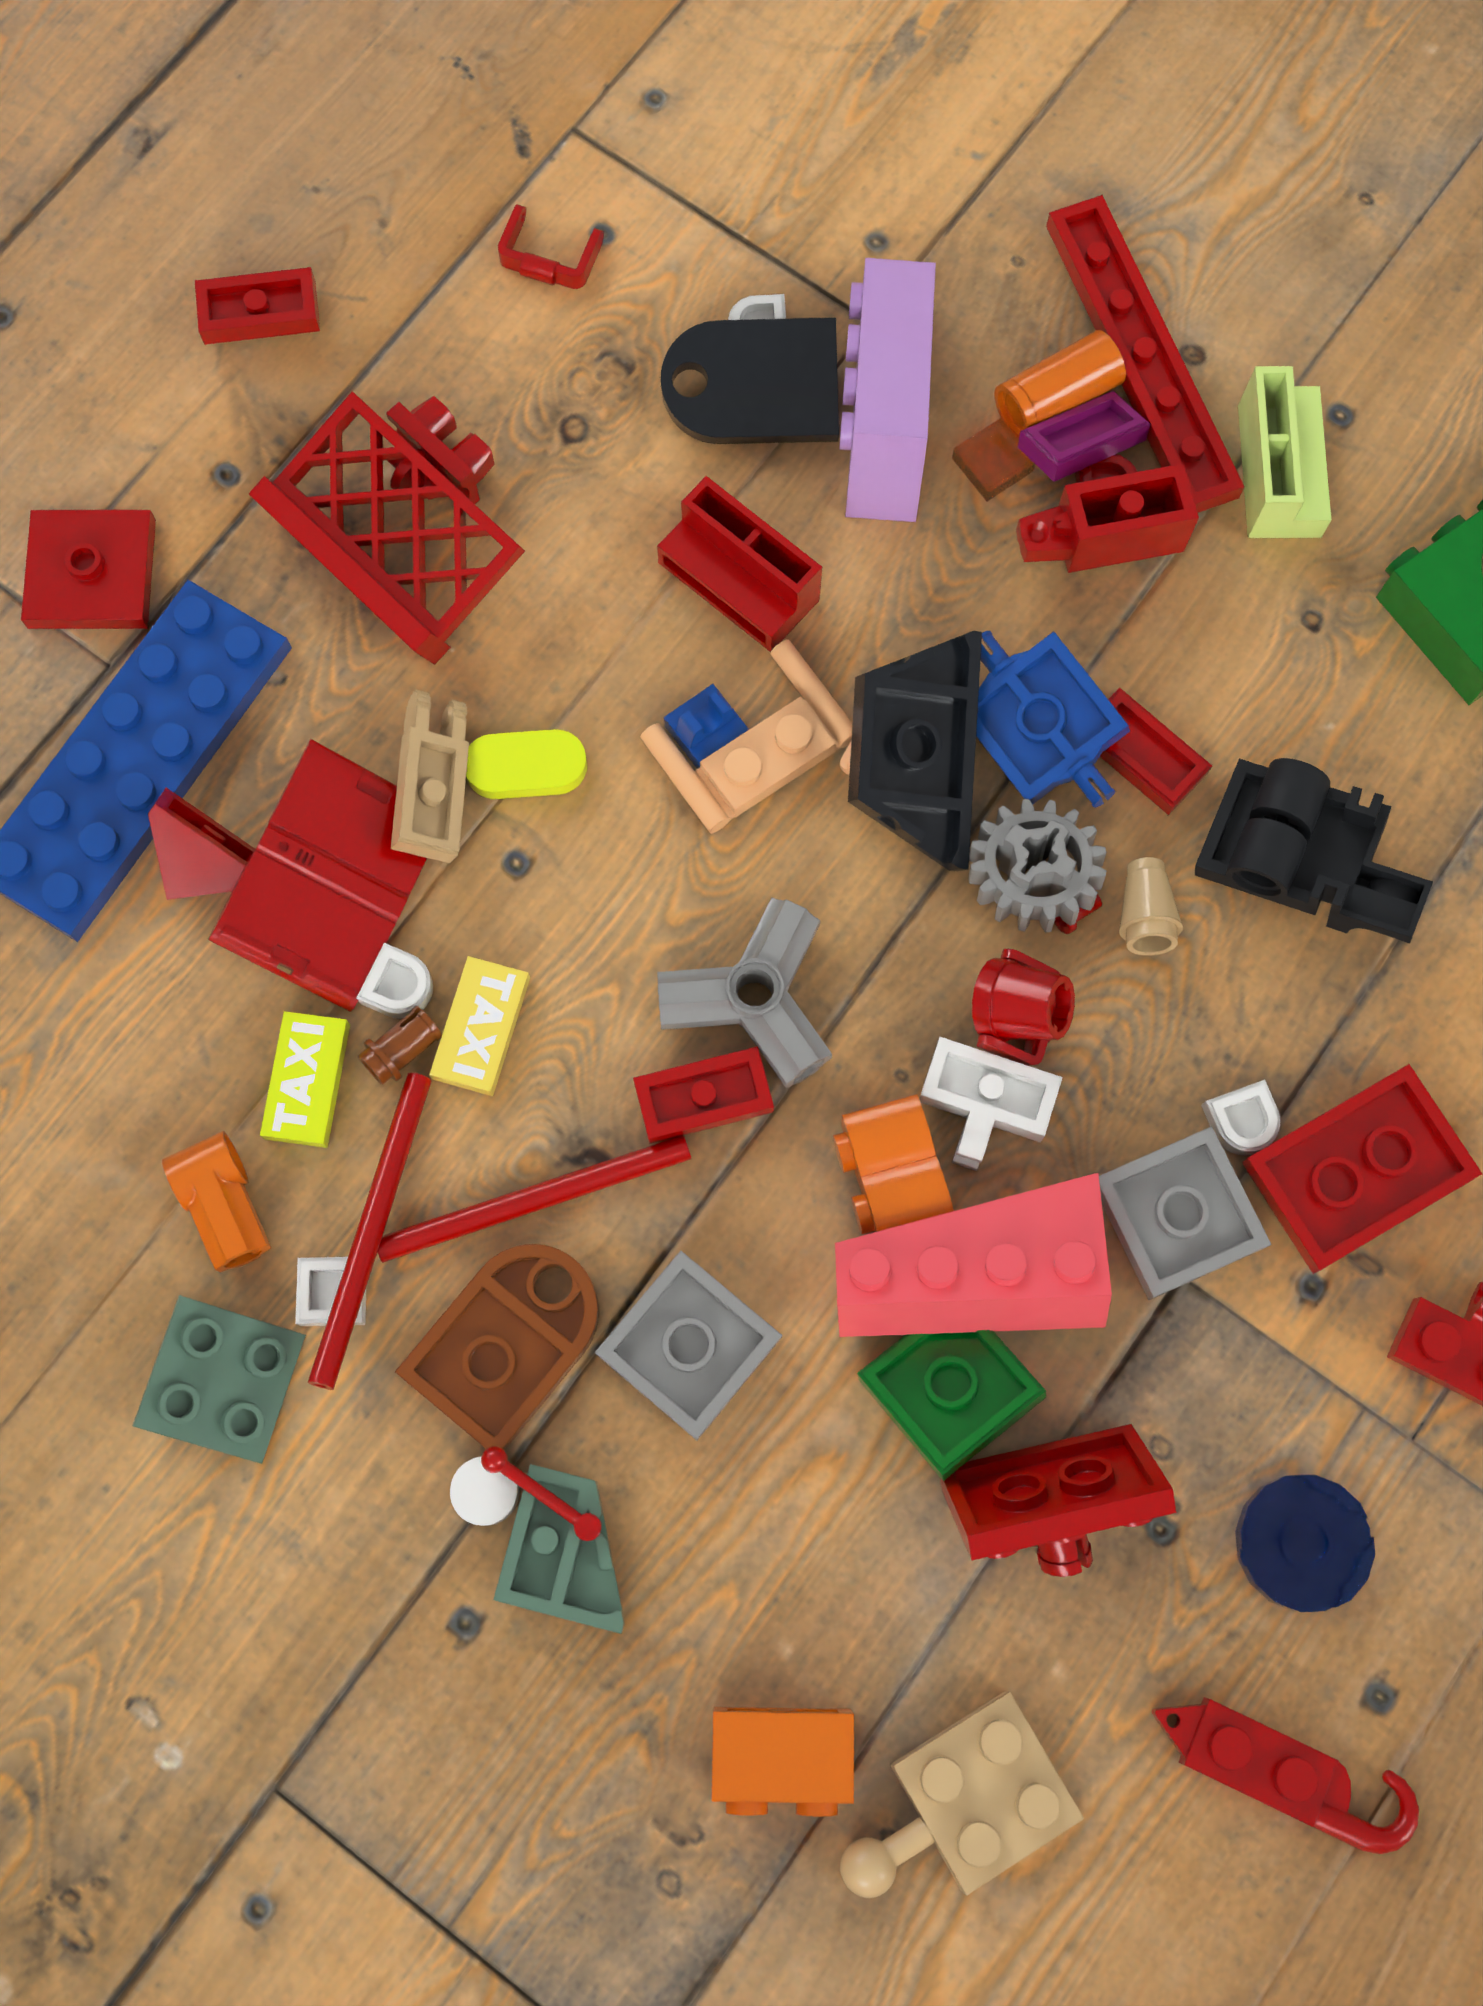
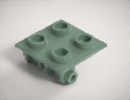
(219, 1380)

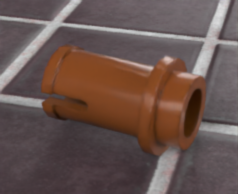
(399, 1046)

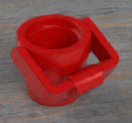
(1021, 1001)

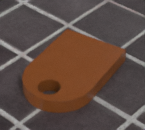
(503, 1347)

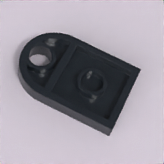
(762, 381)

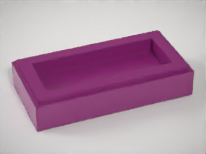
(1083, 436)

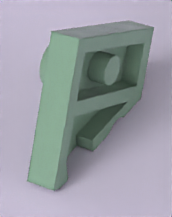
(553, 1568)

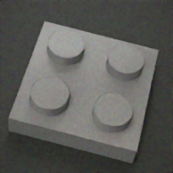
(1181, 1213)
(688, 1345)

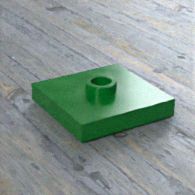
(951, 1393)

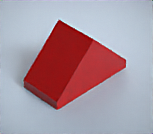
(194, 850)

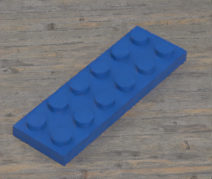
(144, 733)

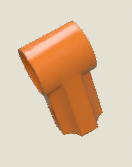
(211, 1186)

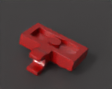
(1444, 1345)

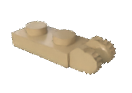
(431, 781)

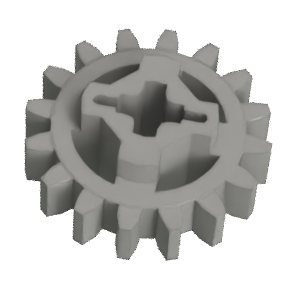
(1048, 887)

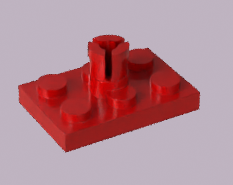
(1057, 1497)

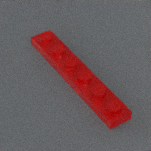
(1155, 371)

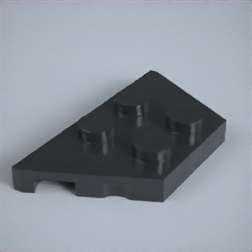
(918, 747)

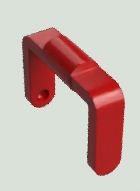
(543, 268)

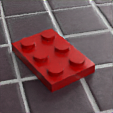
(1361, 1168)

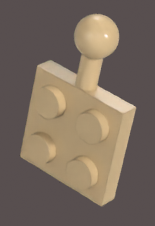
(979, 1797)

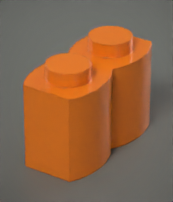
(893, 1165)

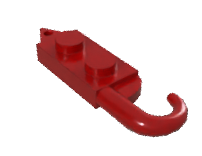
(1283, 1774)

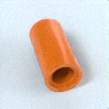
(1061, 382)

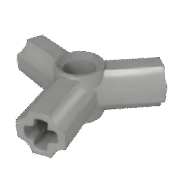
(771, 959)

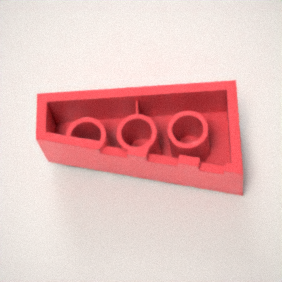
(985, 1267)

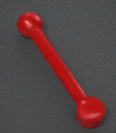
(586, 1526)

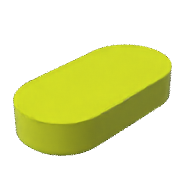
(526, 764)

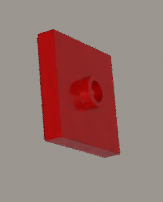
(88, 569)

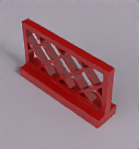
(354, 566)

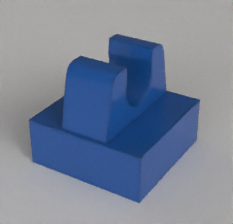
(704, 724)

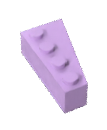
(888, 388)

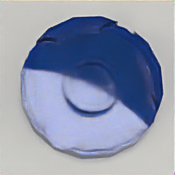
(1305, 1543)

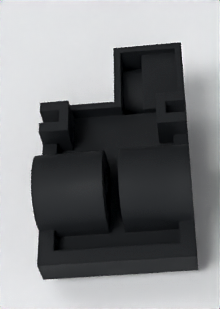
(1308, 843)

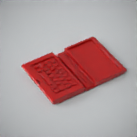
(322, 880)

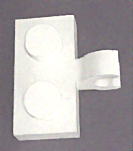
(988, 1094)

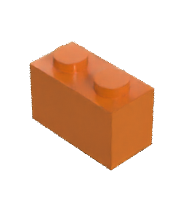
(783, 1758)

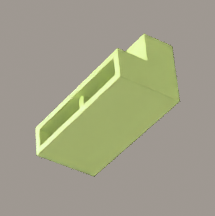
(1283, 456)

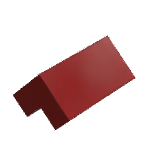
(740, 565)

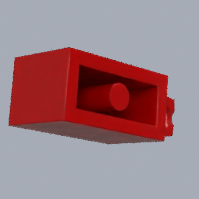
(1113, 520)

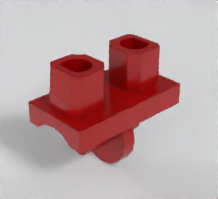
(425, 430)

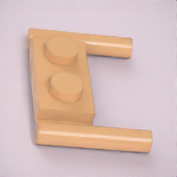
(762, 756)

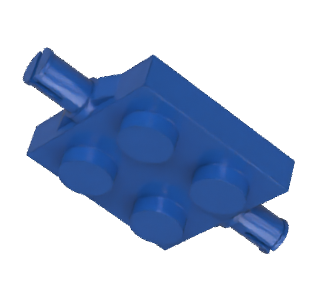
(1045, 719)

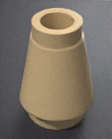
(1149, 909)

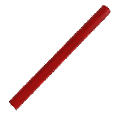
(533, 1198)
(369, 1232)

